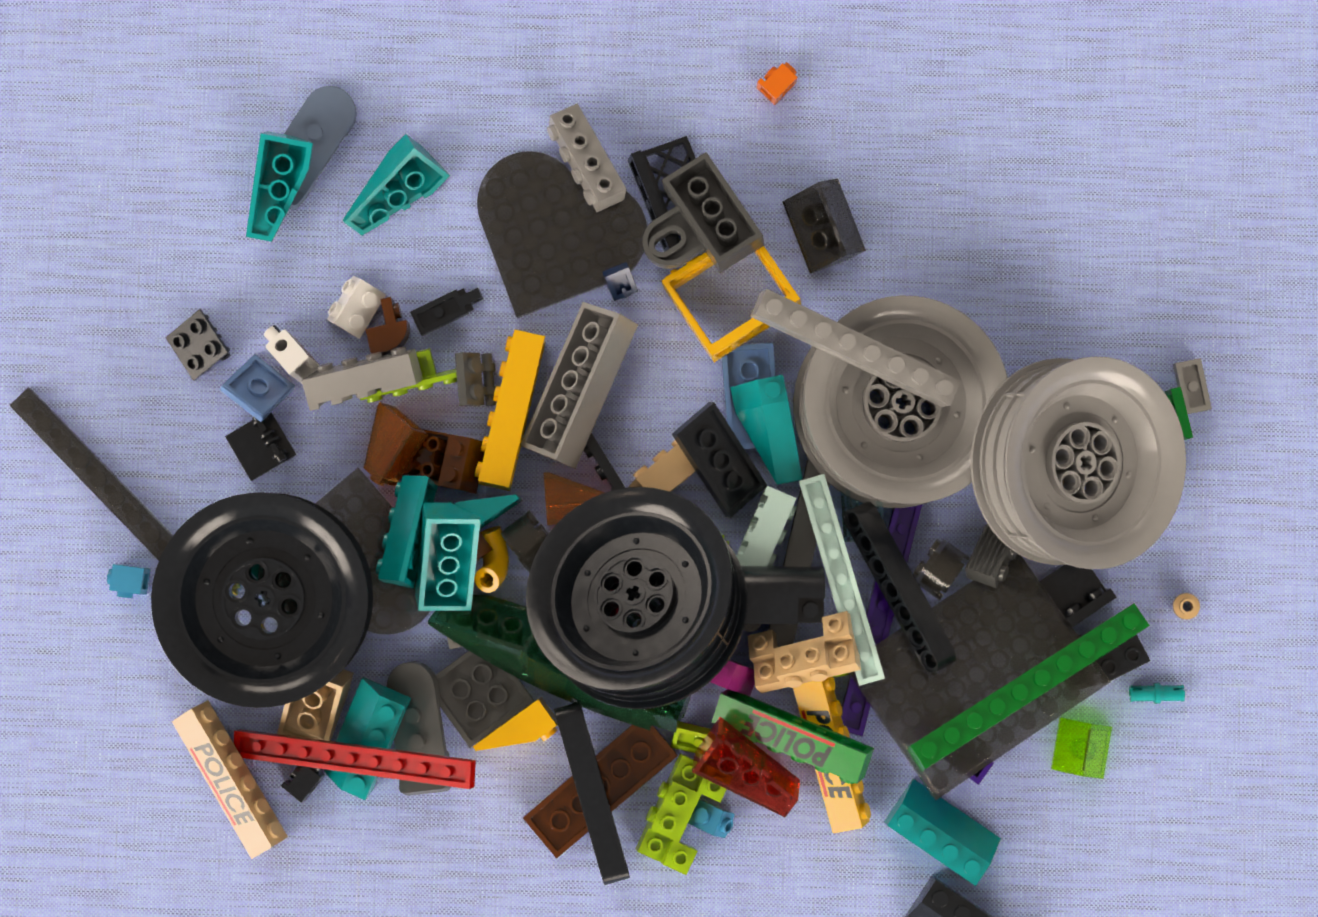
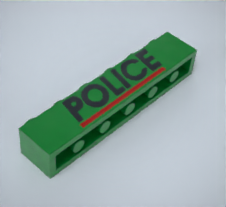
(795, 736)

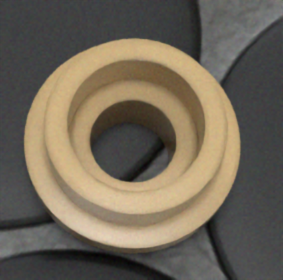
(1178, 606)

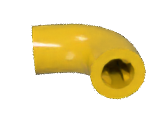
(495, 563)

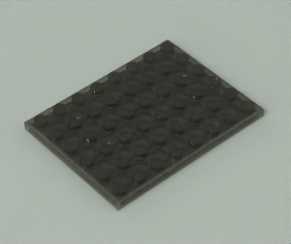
(995, 640)

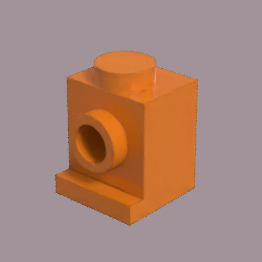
(777, 82)

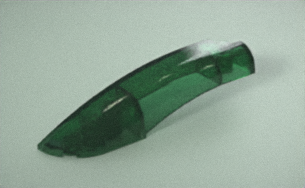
(503, 637)

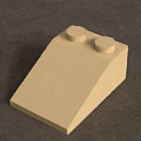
(318, 713)

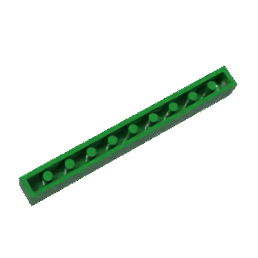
(1027, 687)

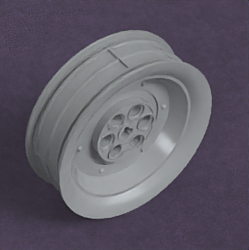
(841, 422)
(1135, 445)

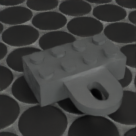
(705, 218)

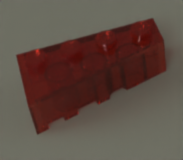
(745, 769)

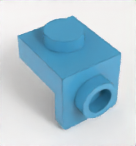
(711, 819)

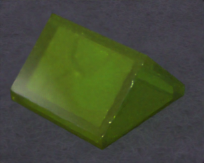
(1081, 748)

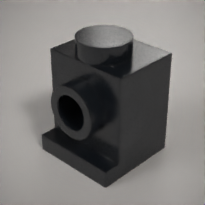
(304, 782)

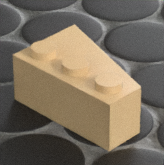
(667, 472)

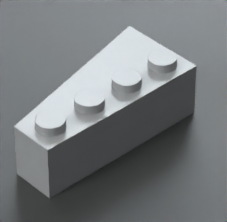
(362, 377)

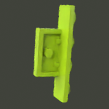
(429, 377)

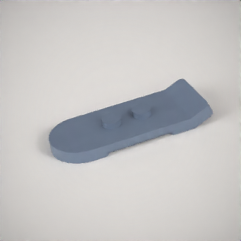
(325, 122)

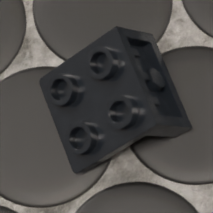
(1076, 592)

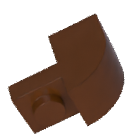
(393, 333)

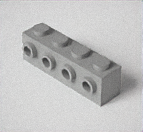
(586, 157)

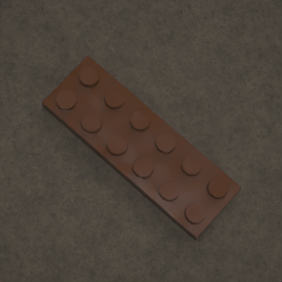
(624, 769)

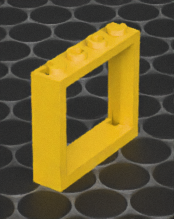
(740, 334)

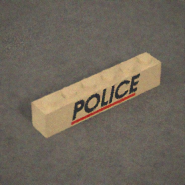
(229, 779)

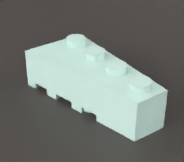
(766, 528)

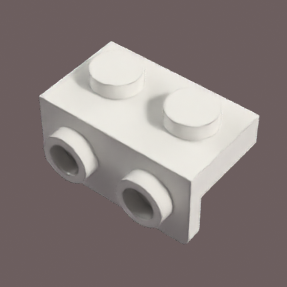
(355, 306)

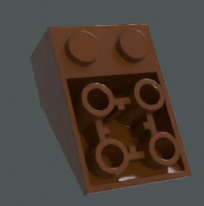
(448, 461)

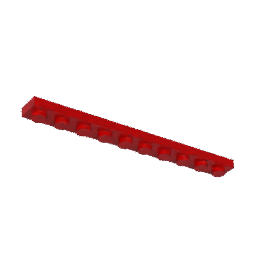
(356, 758)

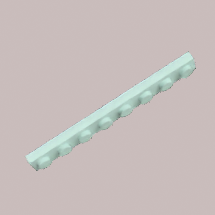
(840, 573)

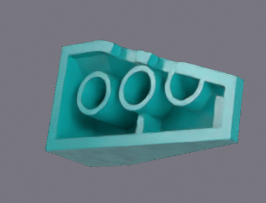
(277, 178)
(398, 181)
(768, 422)

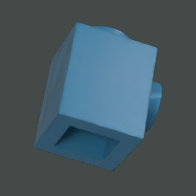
(128, 580)

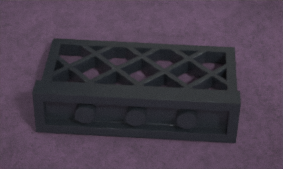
(648, 184)

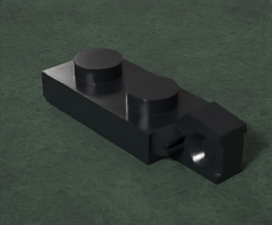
(445, 310)

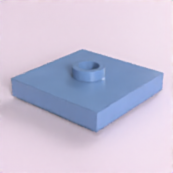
(257, 387)

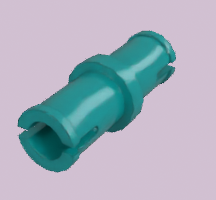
(1156, 693)

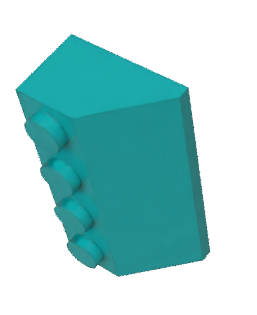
(403, 539)
(446, 558)
(369, 722)
(943, 832)

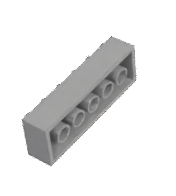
(579, 384)

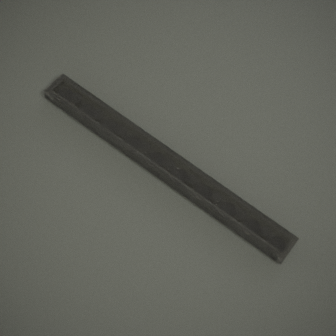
(92, 472)

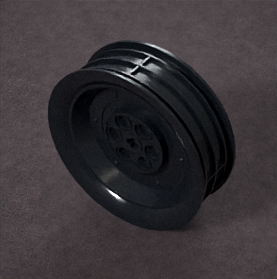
(199, 614)
(670, 649)

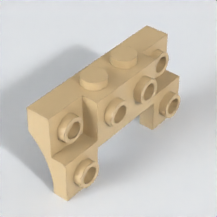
(804, 660)

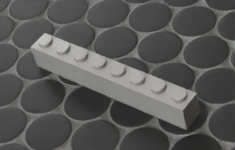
(855, 348)

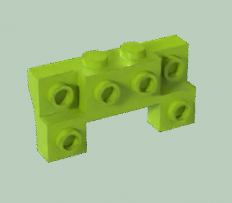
(672, 813)

